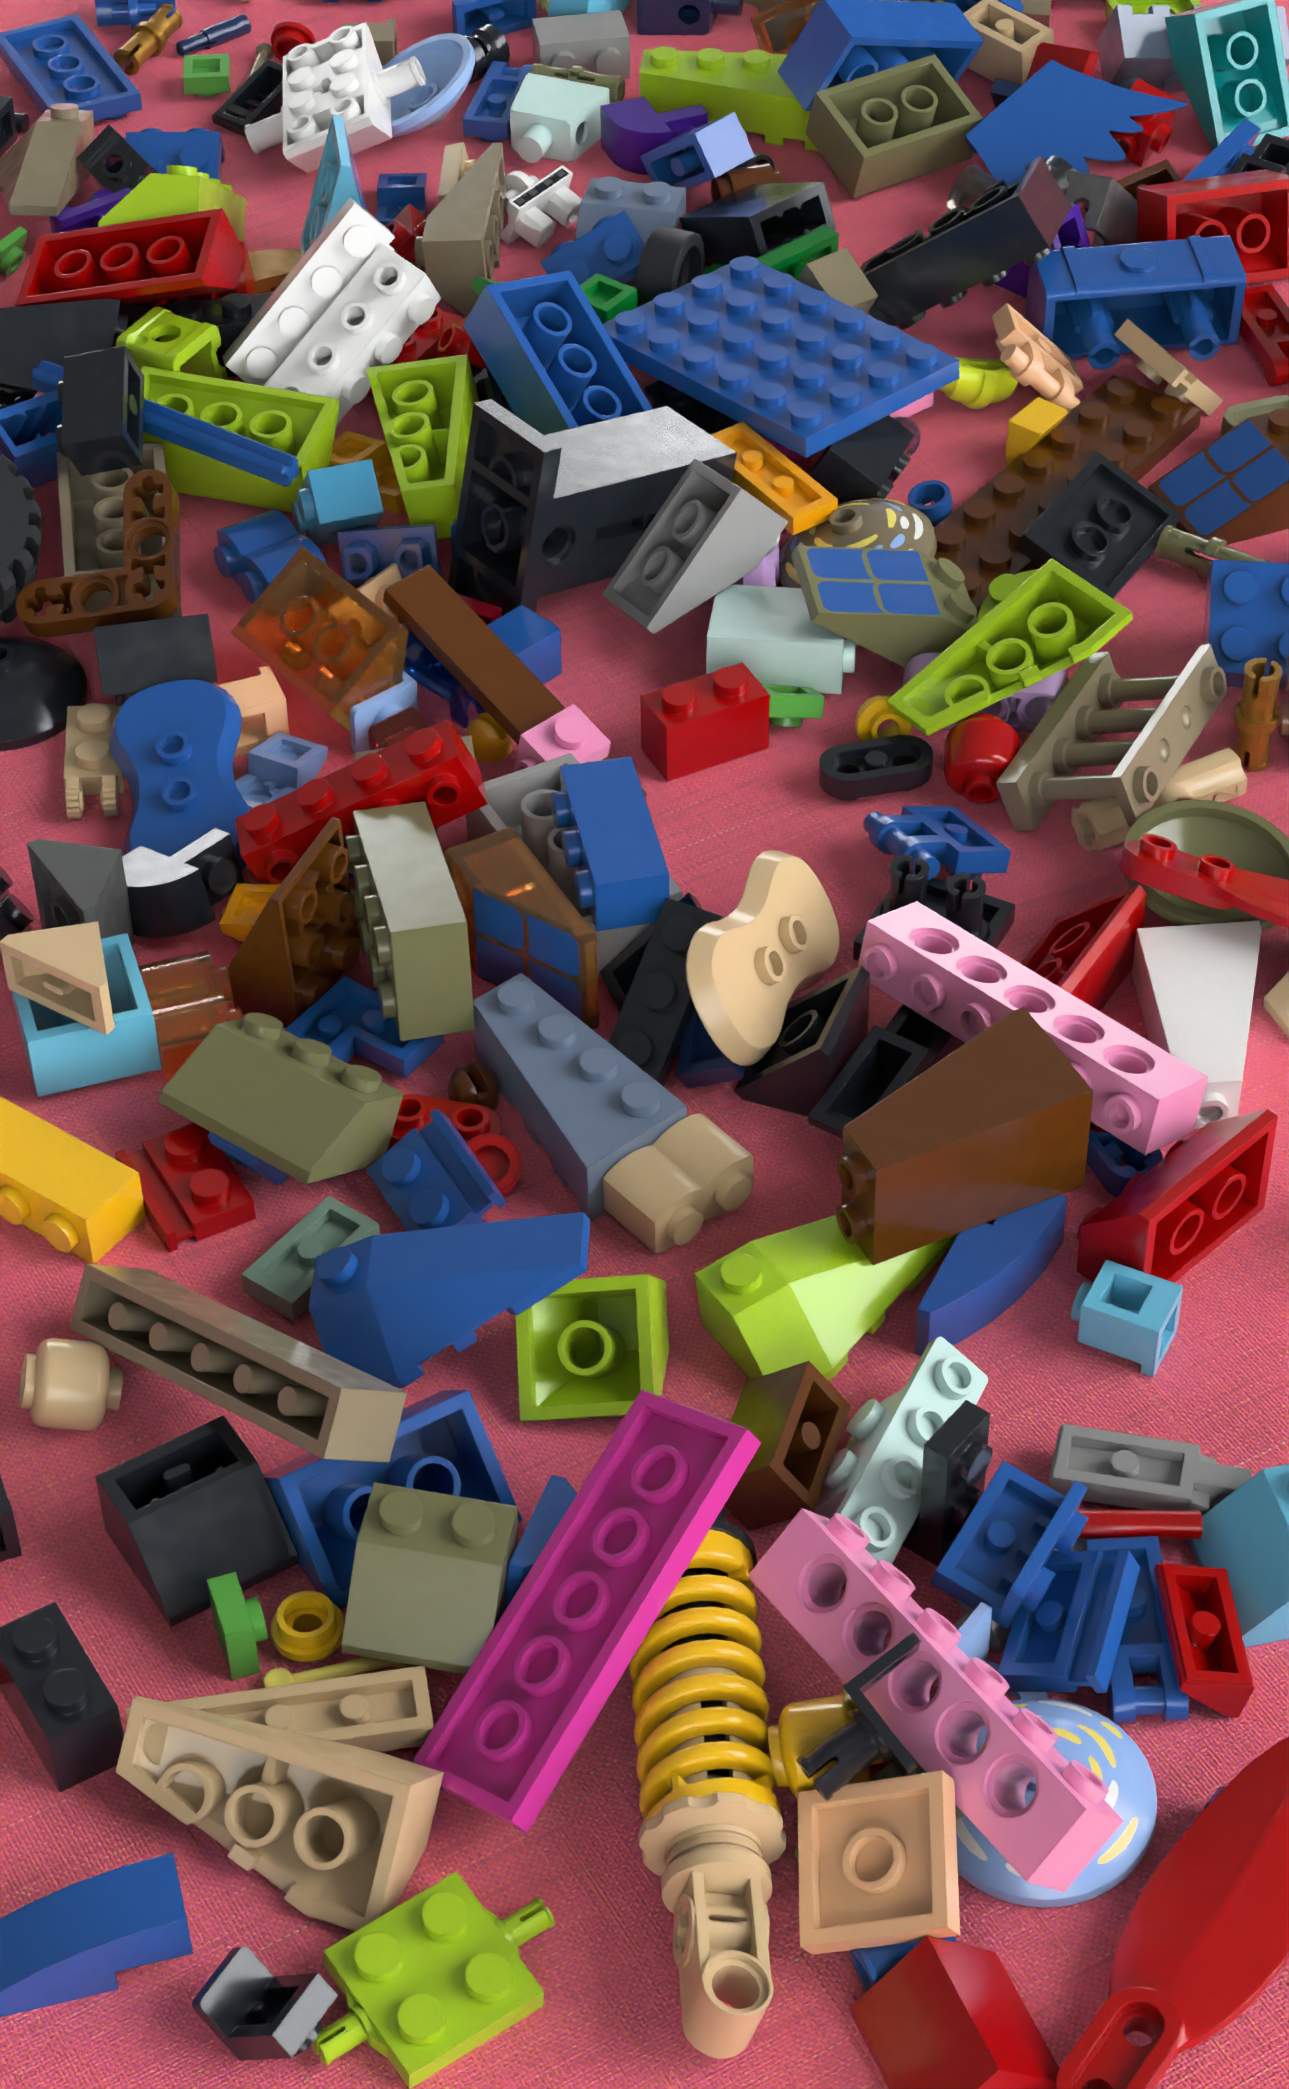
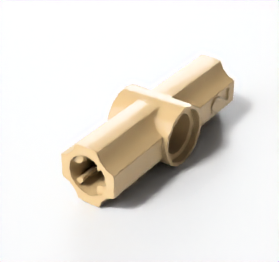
(1212, 777)

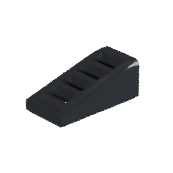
(262, 85)

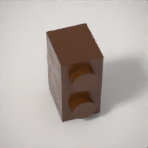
(799, 1427)

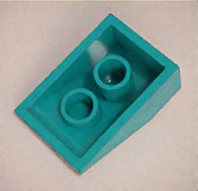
(1232, 66)

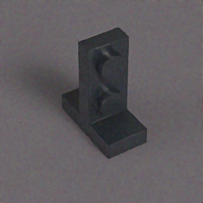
(951, 1481)

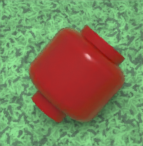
(978, 755)

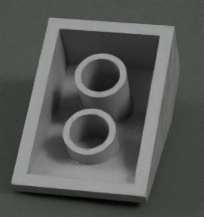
(693, 548)

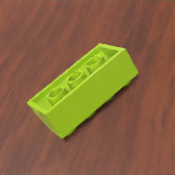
(177, 193)
(273, 416)

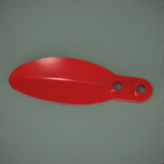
(1205, 879)
(1199, 1936)

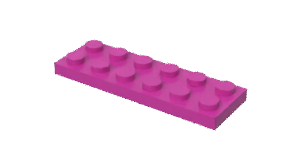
(585, 1607)

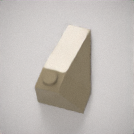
(42, 167)

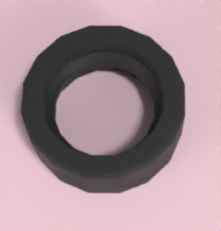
(668, 262)

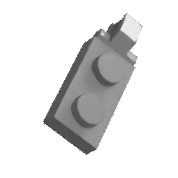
(1140, 1471)

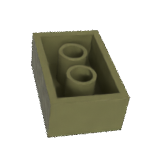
(892, 125)

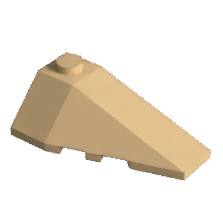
(303, 1811)

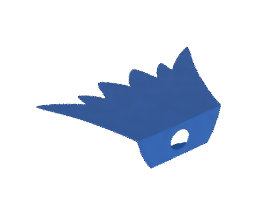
(1062, 117)

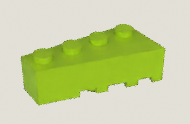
(725, 85)
(427, 429)

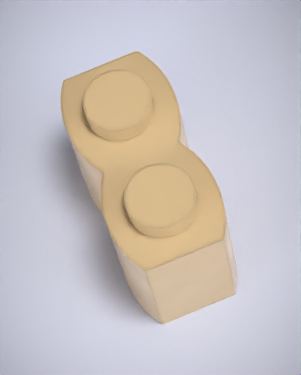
(678, 1183)

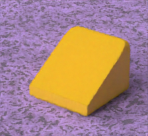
(1031, 426)

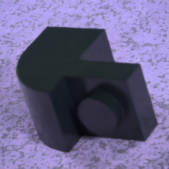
(178, 891)

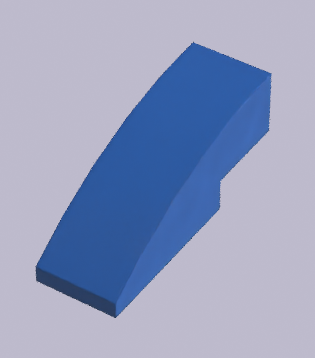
(989, 1271)
(88, 1931)

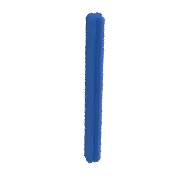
(196, 435)

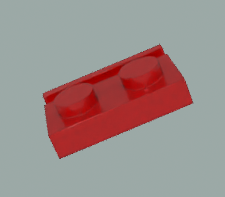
(188, 1186)

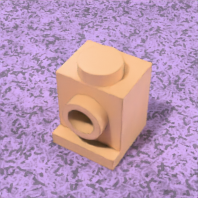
(261, 708)

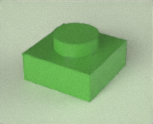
(206, 74)
(792, 704)
(237, 1624)

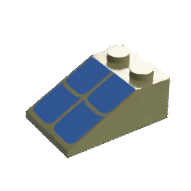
(885, 598)

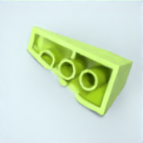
(1024, 639)
(803, 1297)

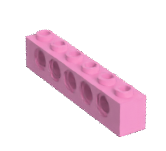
(969, 985)
(1067, 1817)

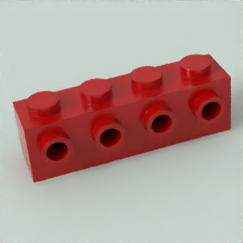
(424, 767)

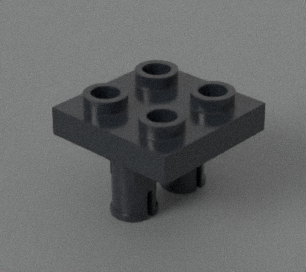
(969, 909)

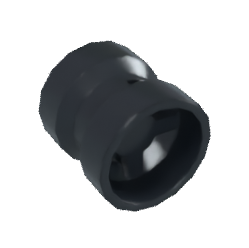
(489, 46)

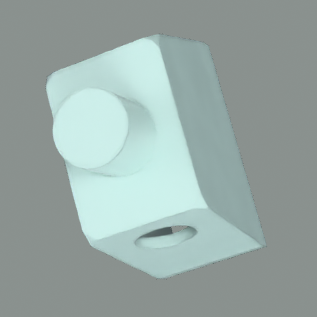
(555, 118)

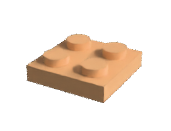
(878, 1863)

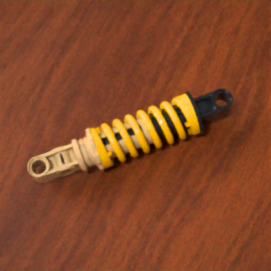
(710, 1789)

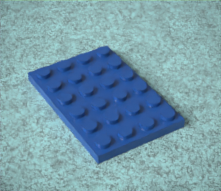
(779, 355)

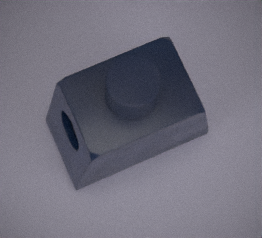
(682, 16)

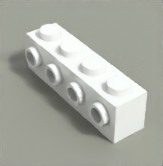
(306, 293)
(360, 331)

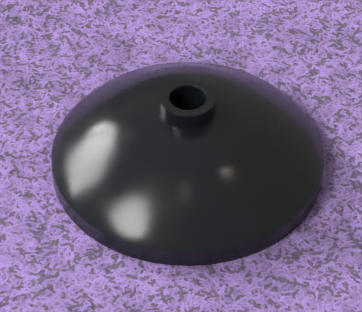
(35, 690)

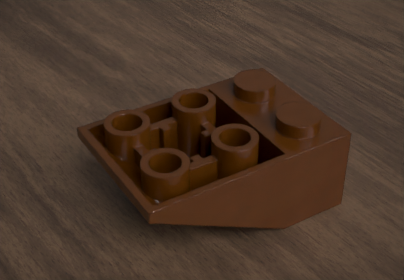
(301, 935)

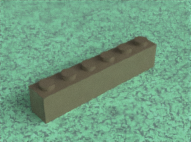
(239, 1363)

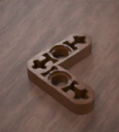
(126, 584)

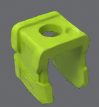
(183, 344)

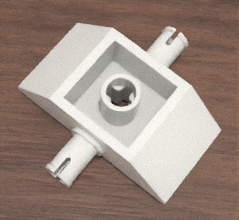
(336, 78)

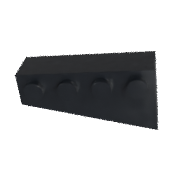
(968, 247)

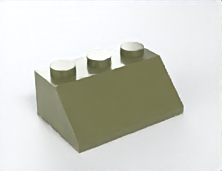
(285, 1099)

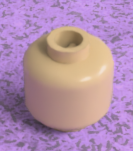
(69, 1384)

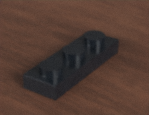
(659, 997)

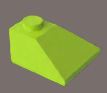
(592, 1348)

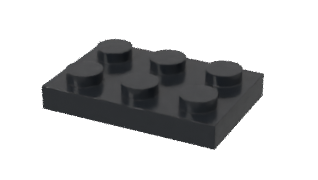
(1099, 527)

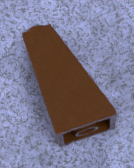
(965, 1142)

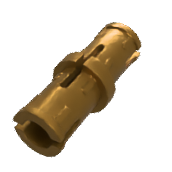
(148, 39)
(1257, 713)

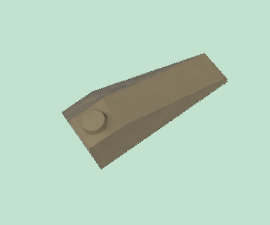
(464, 231)

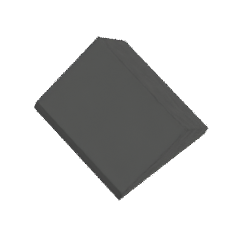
(80, 886)

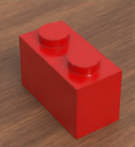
(704, 721)

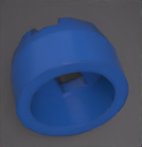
(936, 493)

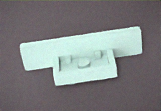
(880, 1469)

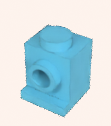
(1128, 1314)

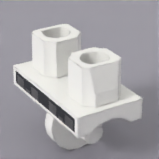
(533, 201)

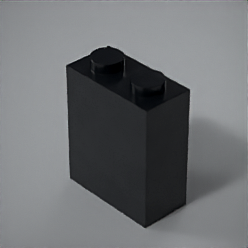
(759, 219)

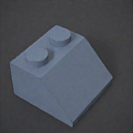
(645, 203)

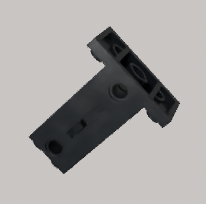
(565, 503)

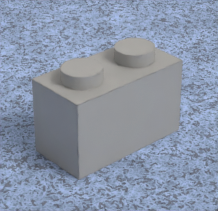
(586, 40)

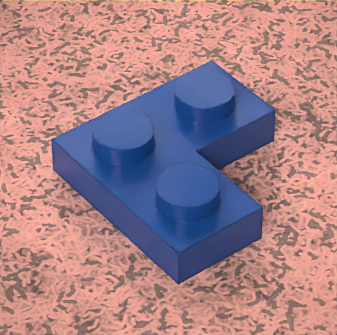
(352, 1024)

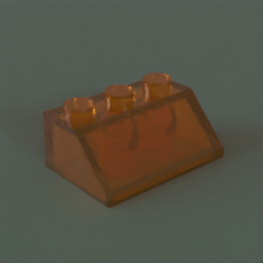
(324, 636)

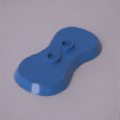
(178, 759)

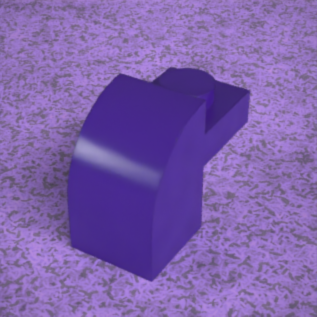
(635, 128)

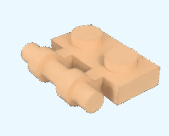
(1036, 359)

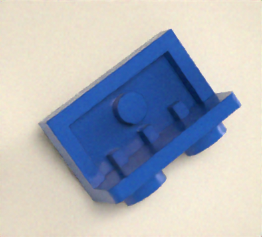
(191, 148)
(608, 249)
(1008, 1542)

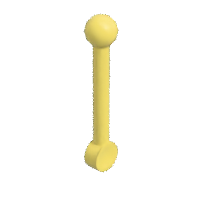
(282, 1676)

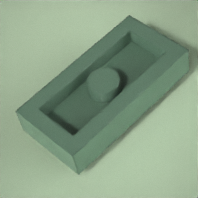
(286, 1270)

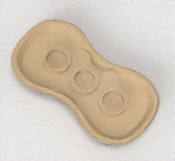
(760, 955)

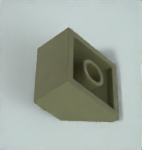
(428, 1577)

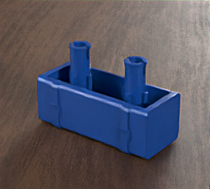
(1172, 290)

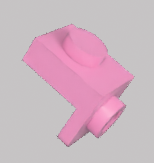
(559, 735)

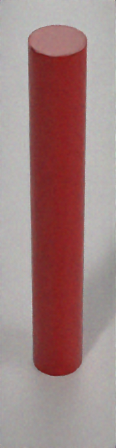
(1142, 1523)

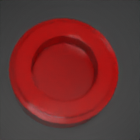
(499, 1159)

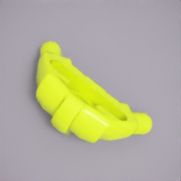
(981, 383)

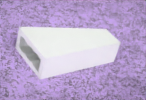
(1199, 1000)

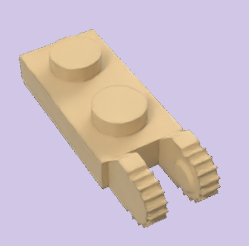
(88, 759)

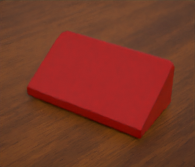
(1205, 1636)

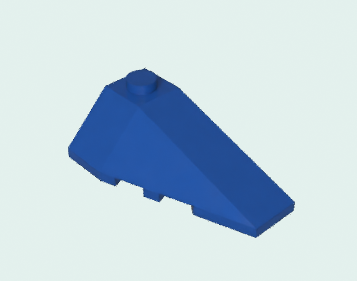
(416, 1292)

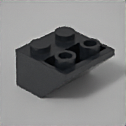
(193, 1516)

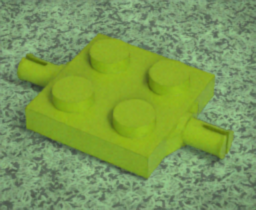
(432, 1980)

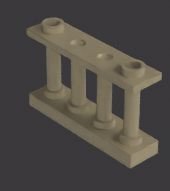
(1089, 708)

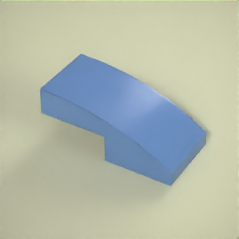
(280, 767)

